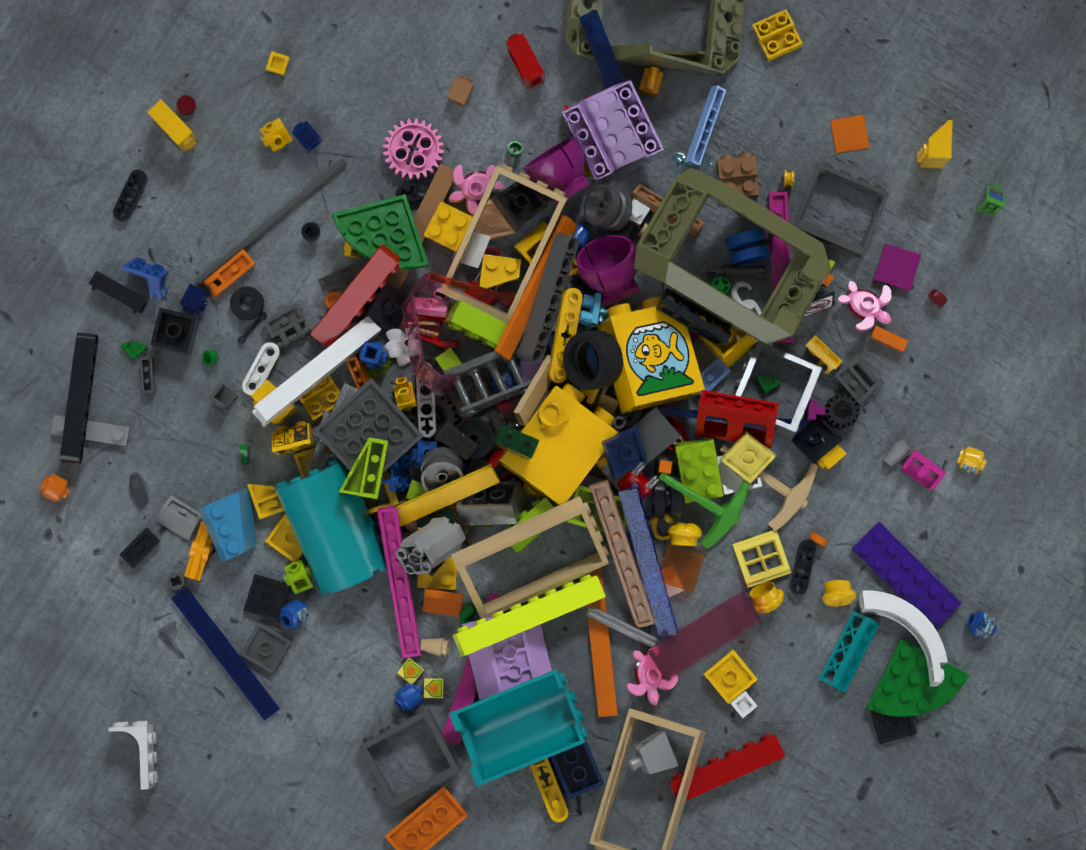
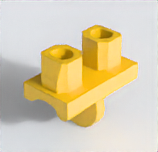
(404, 394)

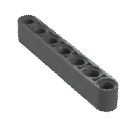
(548, 298)

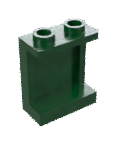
(515, 442)

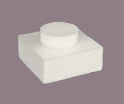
(743, 704)

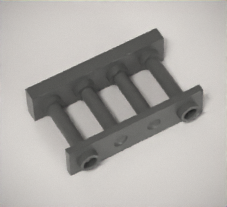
(472, 368)

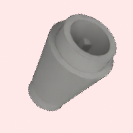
(897, 452)

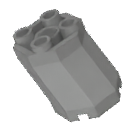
(430, 546)

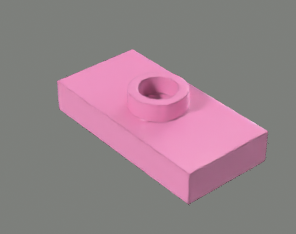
(432, 307)

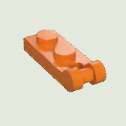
(229, 273)

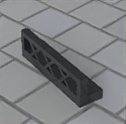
(691, 320)

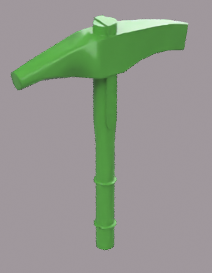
(726, 514)

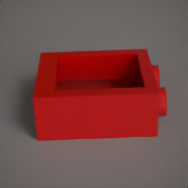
(525, 60)

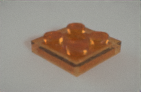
(681, 568)

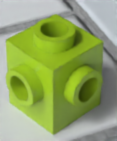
(298, 576)

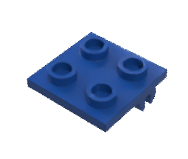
(153, 273)
(400, 477)

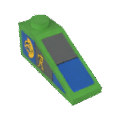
(991, 200)

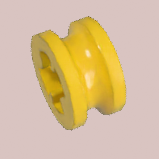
(788, 179)

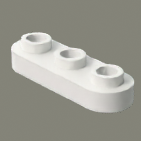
(262, 359)

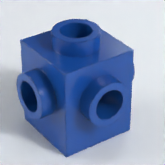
(368, 353)
(420, 449)

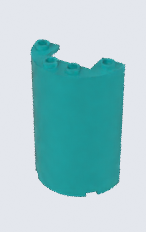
(332, 528)
(520, 726)

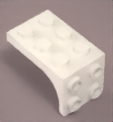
(146, 739)

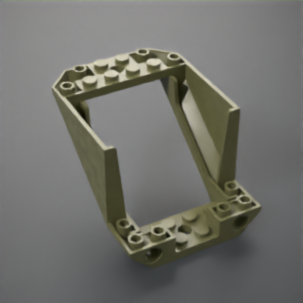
(721, 49)
(662, 241)

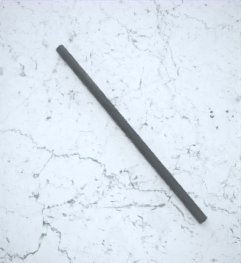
(274, 219)

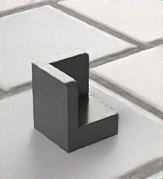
(223, 396)

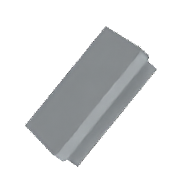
(179, 517)

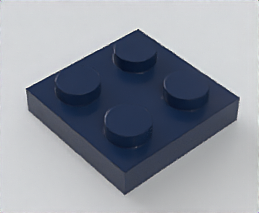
(624, 451)

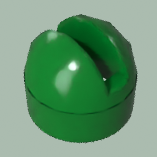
(518, 145)
(210, 357)

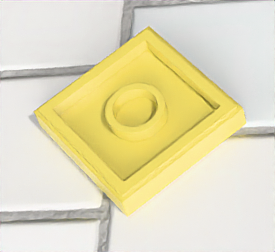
(748, 457)

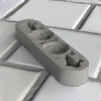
(422, 400)

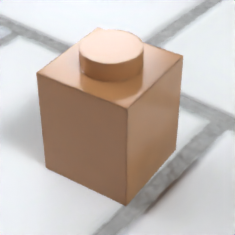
(460, 91)

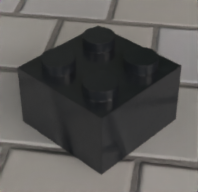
(519, 204)
(175, 331)

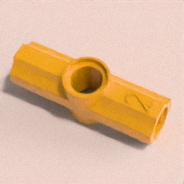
(199, 553)

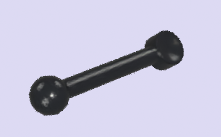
(262, 316)

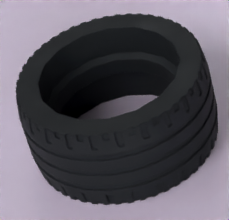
(609, 358)

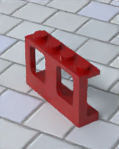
(737, 412)

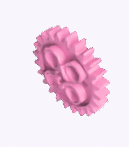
(397, 143)

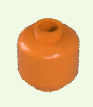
(54, 487)

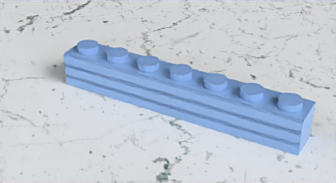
(705, 126)

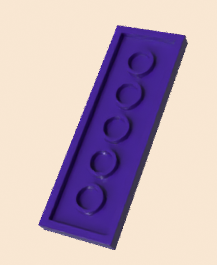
(906, 575)

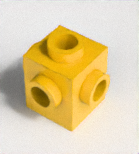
(275, 135)

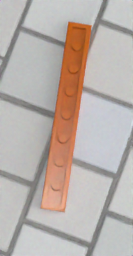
(519, 319)
(602, 658)

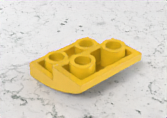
(777, 35)
(321, 398)

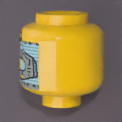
(971, 460)

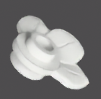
(397, 346)

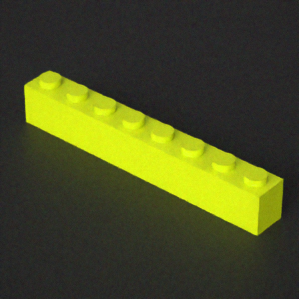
(528, 616)

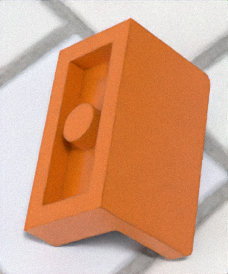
(442, 602)

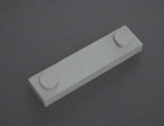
(97, 431)

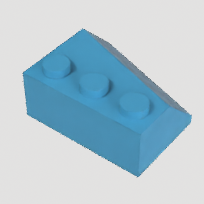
(231, 524)

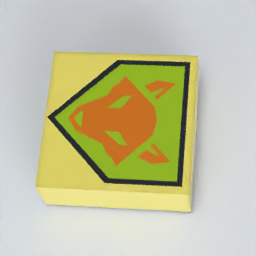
(410, 671)
(433, 687)

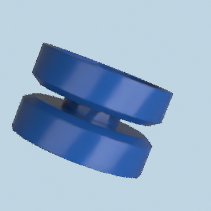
(747, 247)

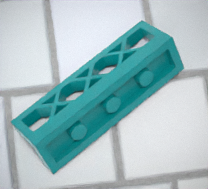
(852, 653)

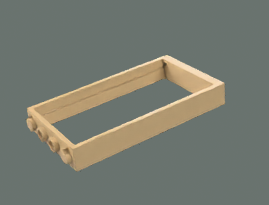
(525, 180)
(521, 532)
(617, 768)

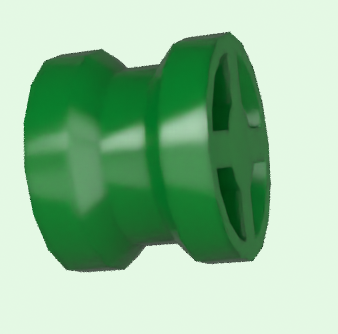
(720, 283)

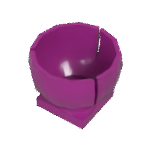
(560, 168)
(610, 267)

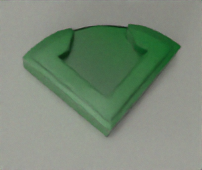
(134, 349)
(767, 382)
(245, 452)

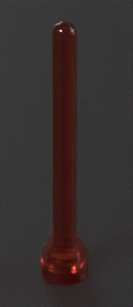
(505, 297)

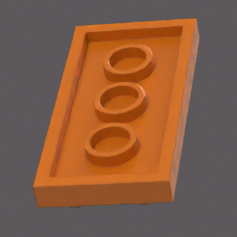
(428, 822)

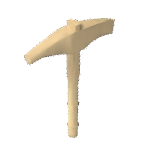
(794, 497)

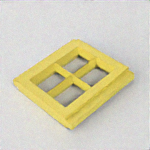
(756, 542)

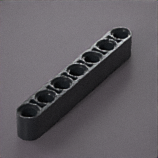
(79, 398)

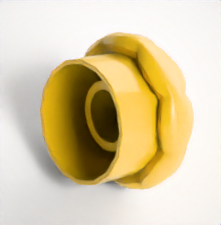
(684, 534)
(838, 593)
(766, 597)

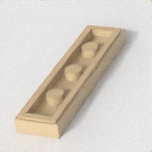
(533, 393)

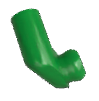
(466, 612)

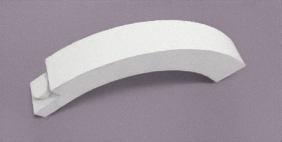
(915, 622)

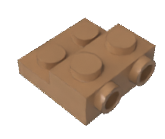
(739, 173)

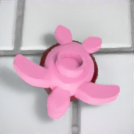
(472, 187)
(867, 305)
(649, 678)

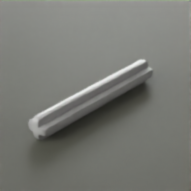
(621, 626)

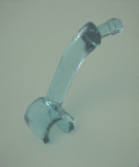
(679, 155)

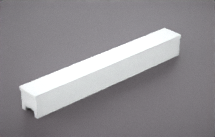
(315, 371)

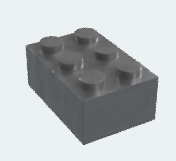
(492, 505)

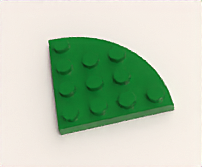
(383, 223)
(906, 684)

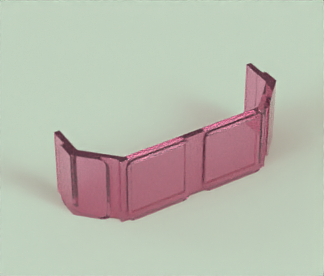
(425, 373)
(704, 635)

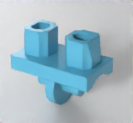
(596, 312)

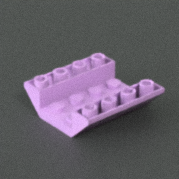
(612, 129)
(509, 661)

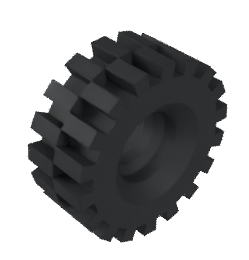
(444, 407)

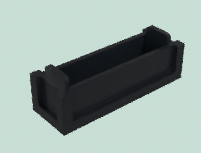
(118, 292)

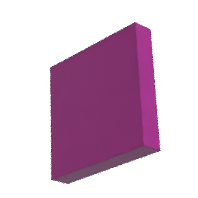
(897, 267)

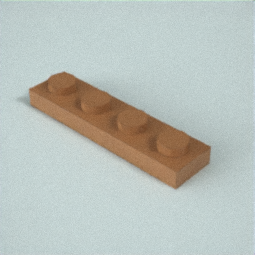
(653, 201)

